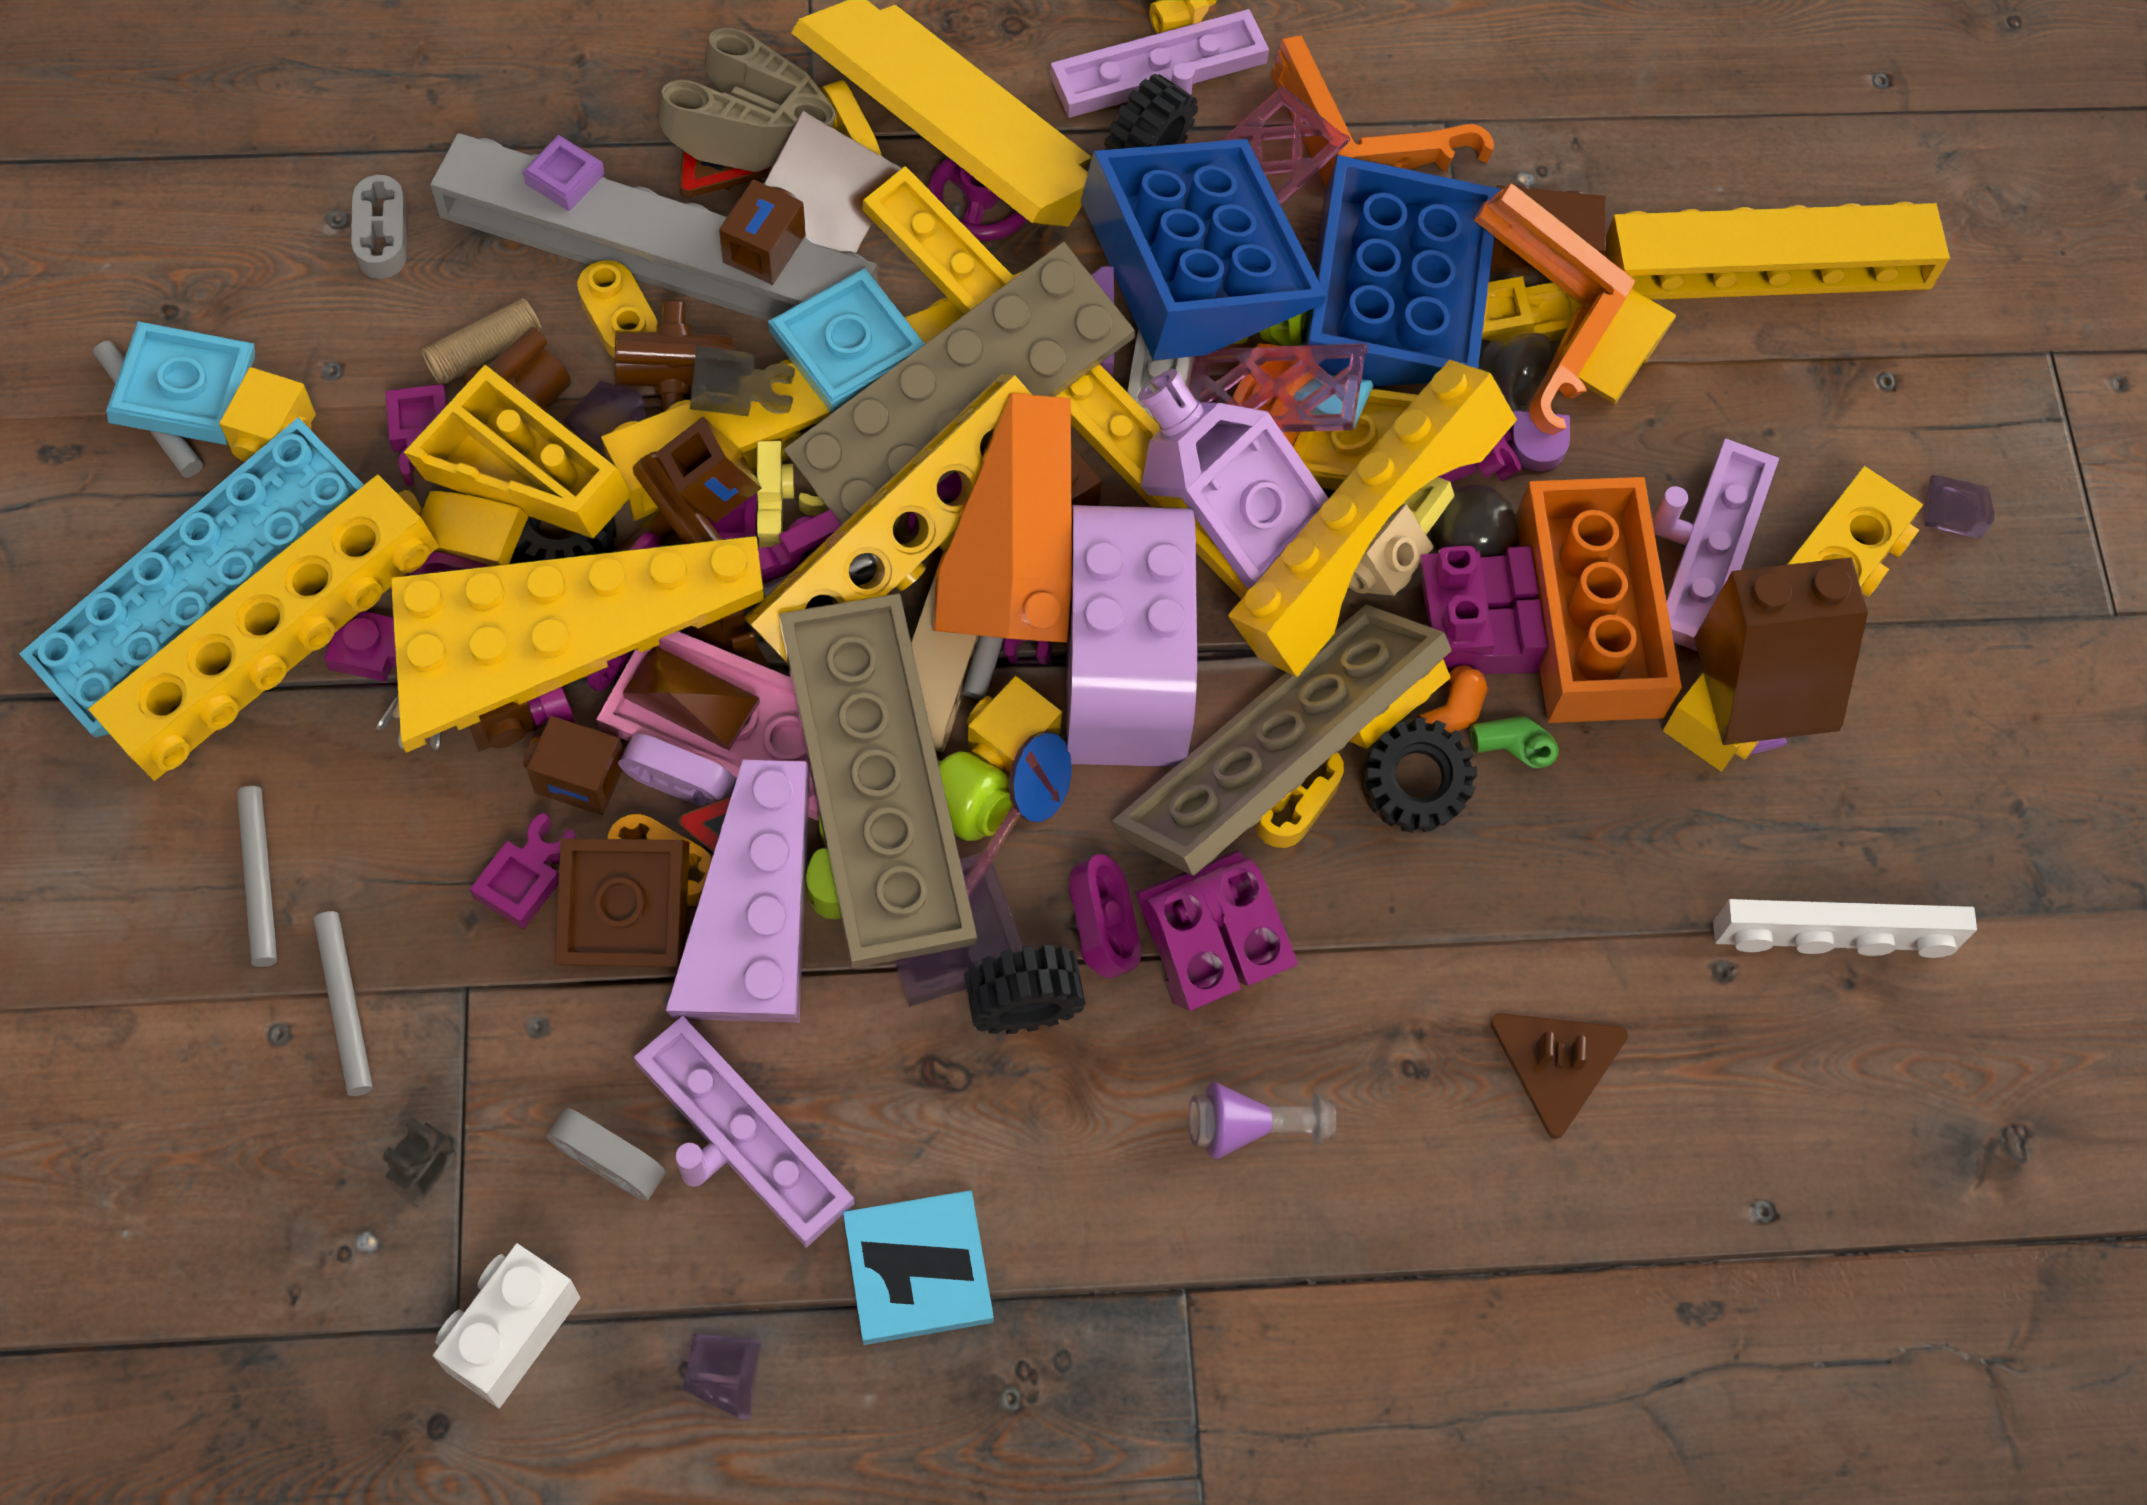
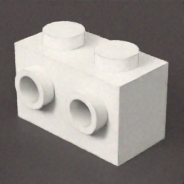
(505, 1324)

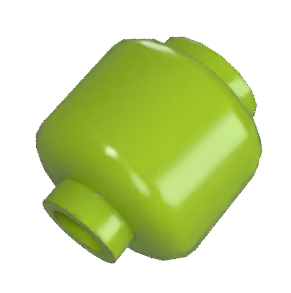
(974, 795)

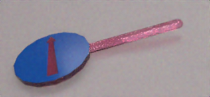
(1037, 790)

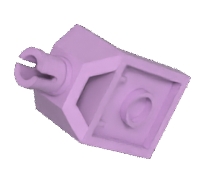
(1231, 471)

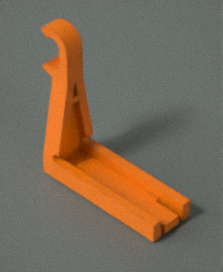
(1299, 75)
(1576, 270)

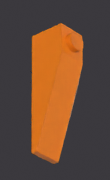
(1014, 537)

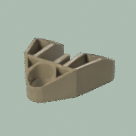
(752, 115)

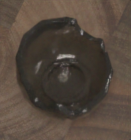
(1477, 519)

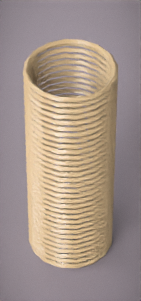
(492, 340)

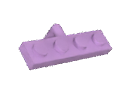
(1179, 55)
(1718, 535)
(741, 1134)

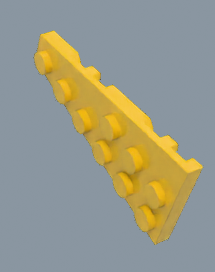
(534, 626)

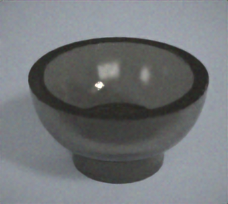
(1518, 366)

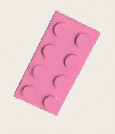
(769, 734)

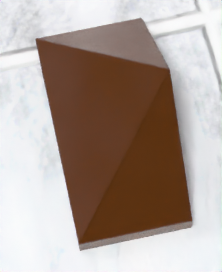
(691, 697)

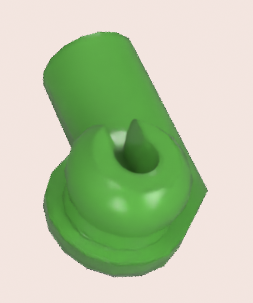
(1518, 737)

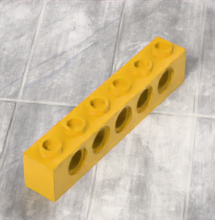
(1866, 510)
(872, 524)
(236, 628)

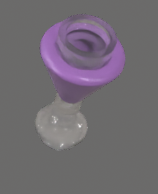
(1230, 1120)

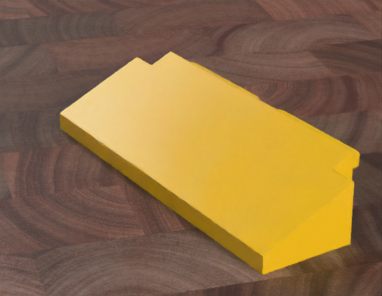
(952, 107)

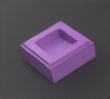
(563, 172)

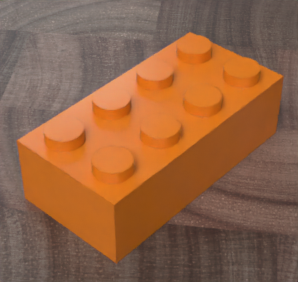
(1599, 600)

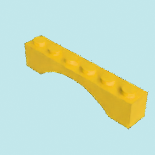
(1301, 594)

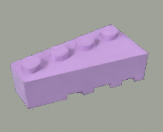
(750, 915)

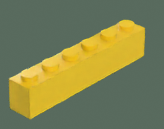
(1779, 250)

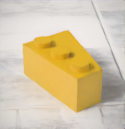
(515, 453)

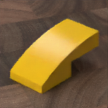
(1520, 309)
(1625, 346)
(473, 526)

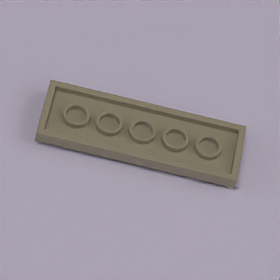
(1039, 326)
(1280, 739)
(877, 781)

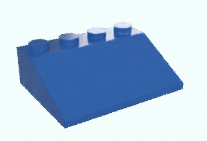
(1197, 244)
(1400, 271)

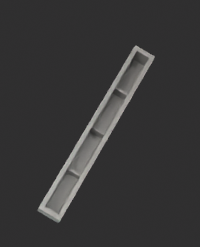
(649, 234)

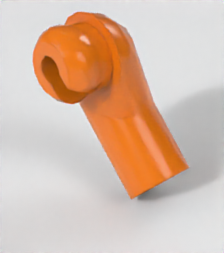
(1464, 700)

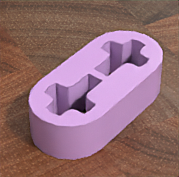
(675, 771)

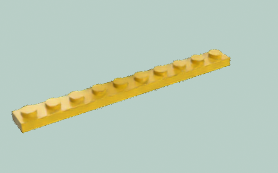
(971, 274)

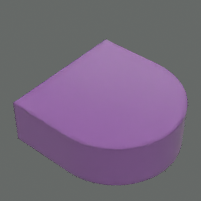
(1535, 448)

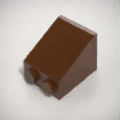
(1783, 649)

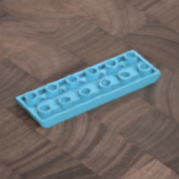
(190, 568)

